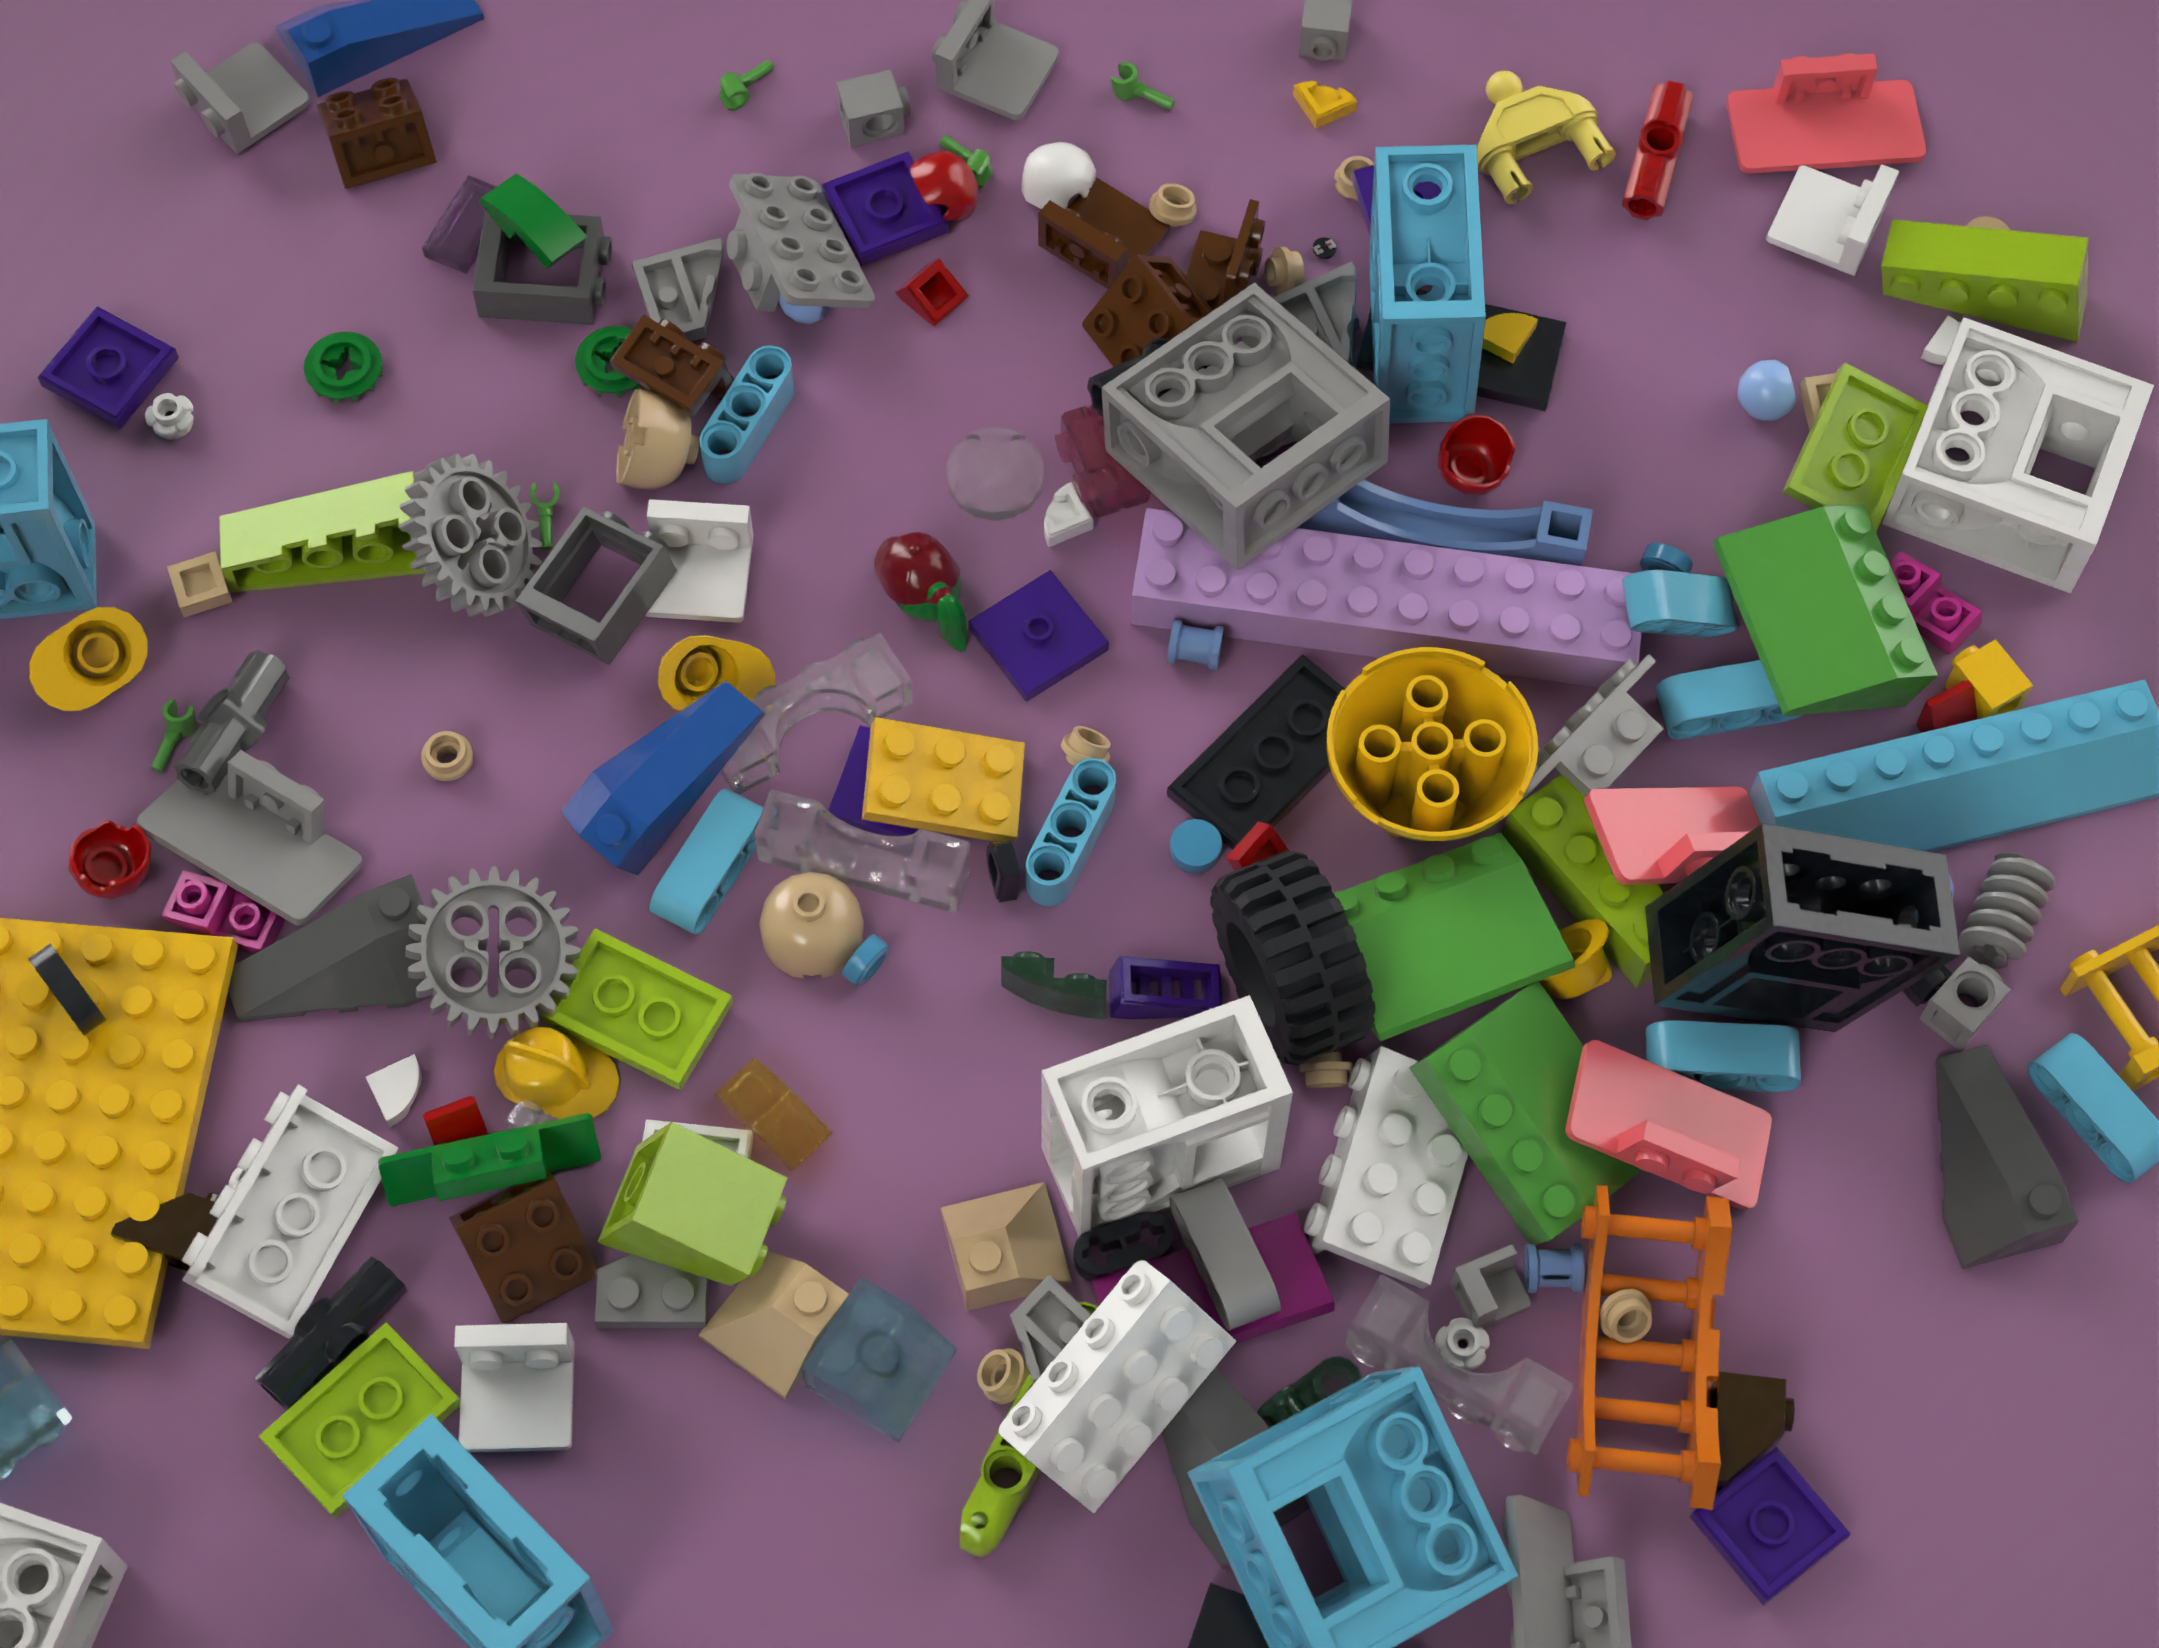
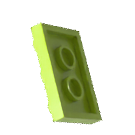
(1856, 445)
(639, 1009)
(357, 1416)

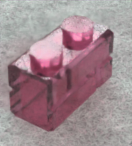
(1098, 475)

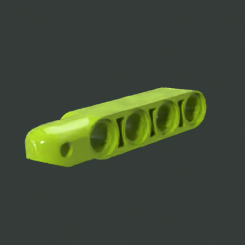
(993, 1505)

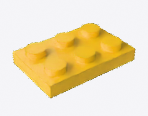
(943, 780)

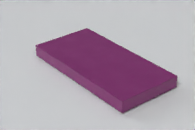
(1289, 1262)

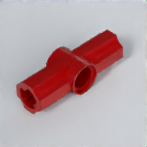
(1657, 150)

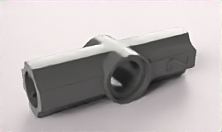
(231, 721)

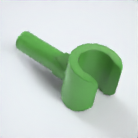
(1131, 87)
(734, 91)
(978, 161)
(545, 514)
(176, 729)

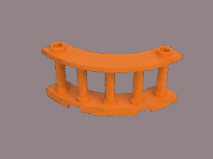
(1697, 1356)

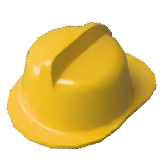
(88, 659)
(704, 662)
(1590, 962)
(556, 1073)

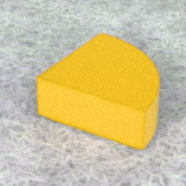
(1323, 103)
(1508, 334)

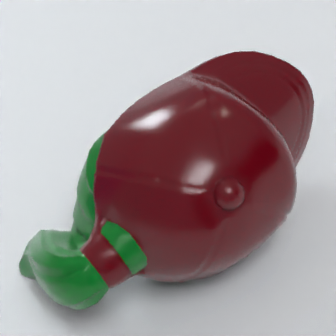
(924, 583)

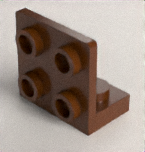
(376, 132)
(1099, 232)
(1224, 264)
(1142, 305)
(672, 366)
(525, 1246)

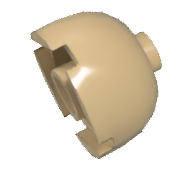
(655, 442)
(811, 925)

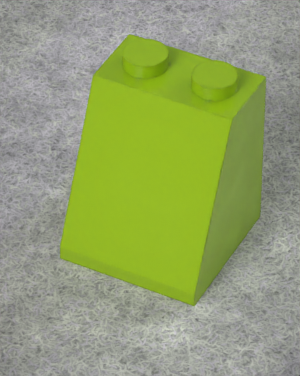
(695, 1206)

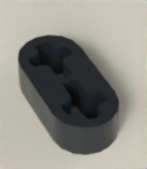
(67, 989)
(1119, 1235)

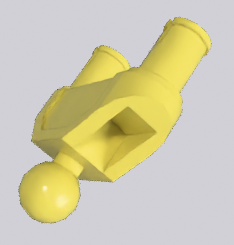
(1530, 123)

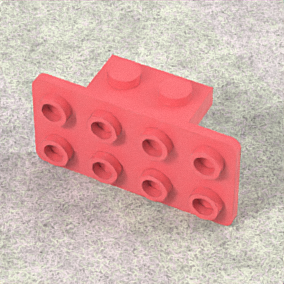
(1826, 117)
(1667, 831)
(1668, 1125)

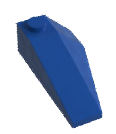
(359, 36)
(650, 786)

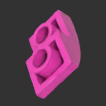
(1937, 612)
(216, 909)

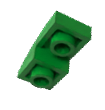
(534, 217)

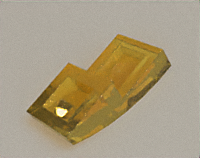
(773, 1113)

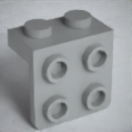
(991, 61)
(241, 95)

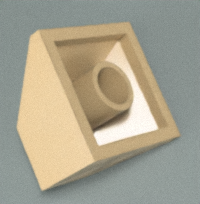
(1004, 1245)
(775, 1321)

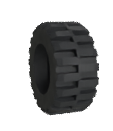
(1293, 956)

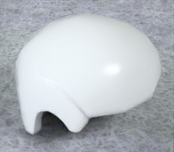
(1057, 174)

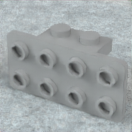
(792, 246)
(1600, 735)
(256, 837)
(1553, 1597)

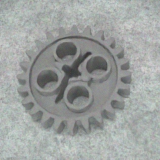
(470, 534)
(445, 951)

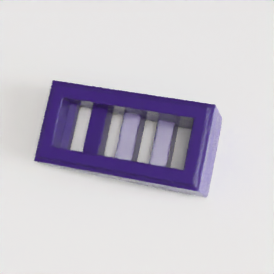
(1144, 1005)

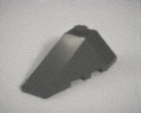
(336, 960)
(1996, 1172)
(1201, 1430)

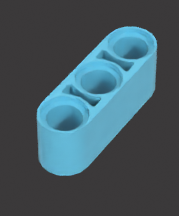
(747, 434)
(1679, 604)
(1718, 700)
(1074, 810)
(708, 863)
(1728, 1054)
(2098, 1106)

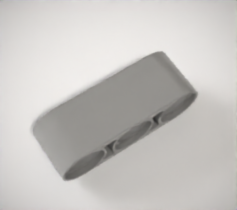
(1224, 1254)

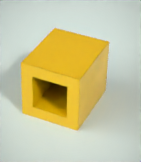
(1995, 679)

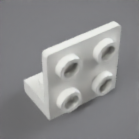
(1831, 217)
(711, 558)
(516, 1387)

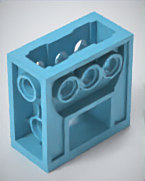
(1430, 342)
(43, 527)
(1387, 1502)
(474, 1549)

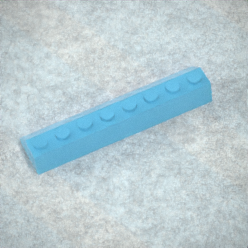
(1976, 775)

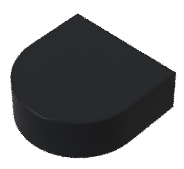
(1003, 870)

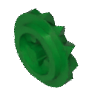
(331, 353)
(591, 362)

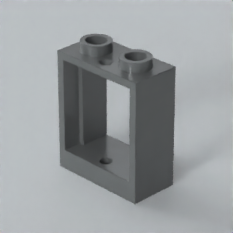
(540, 302)
(587, 533)

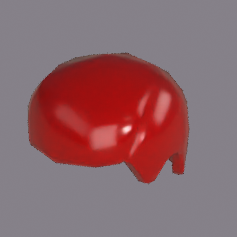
(946, 181)
(1476, 454)
(110, 859)

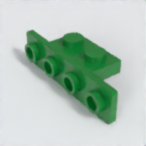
(489, 1160)

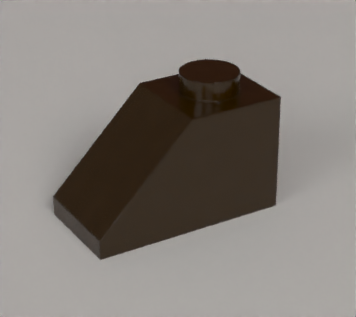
(172, 1227)
(1750, 1420)

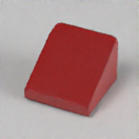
(932, 292)
(1949, 708)
(455, 1121)

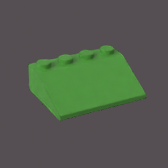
(1826, 612)
(1452, 934)
(1508, 1102)

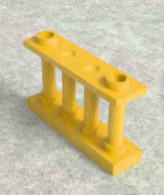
(2093, 970)

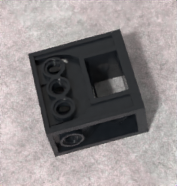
(1801, 928)

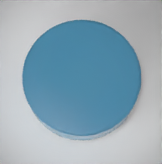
(1665, 557)
(1195, 846)
(866, 960)

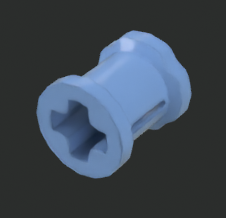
(1195, 644)
(1554, 1268)

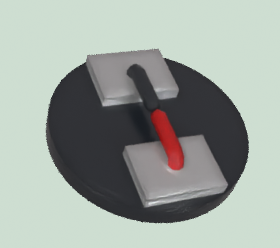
(1324, 248)

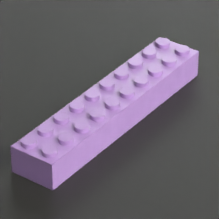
(1389, 598)

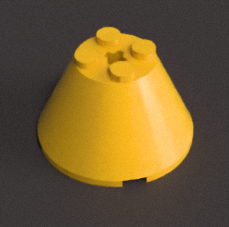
(1432, 744)

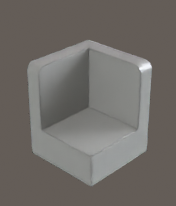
(1490, 1288)

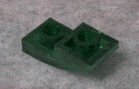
(1033, 979)

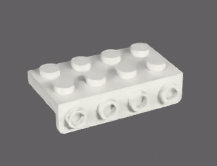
(1389, 1176)
(287, 1212)
(1116, 1385)

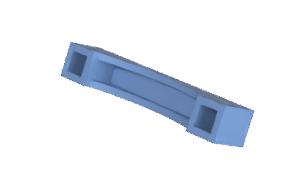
(1538, 533)

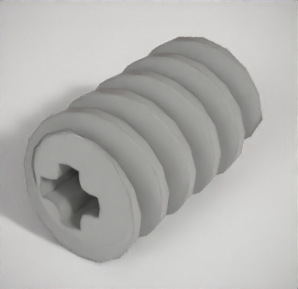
(2006, 910)

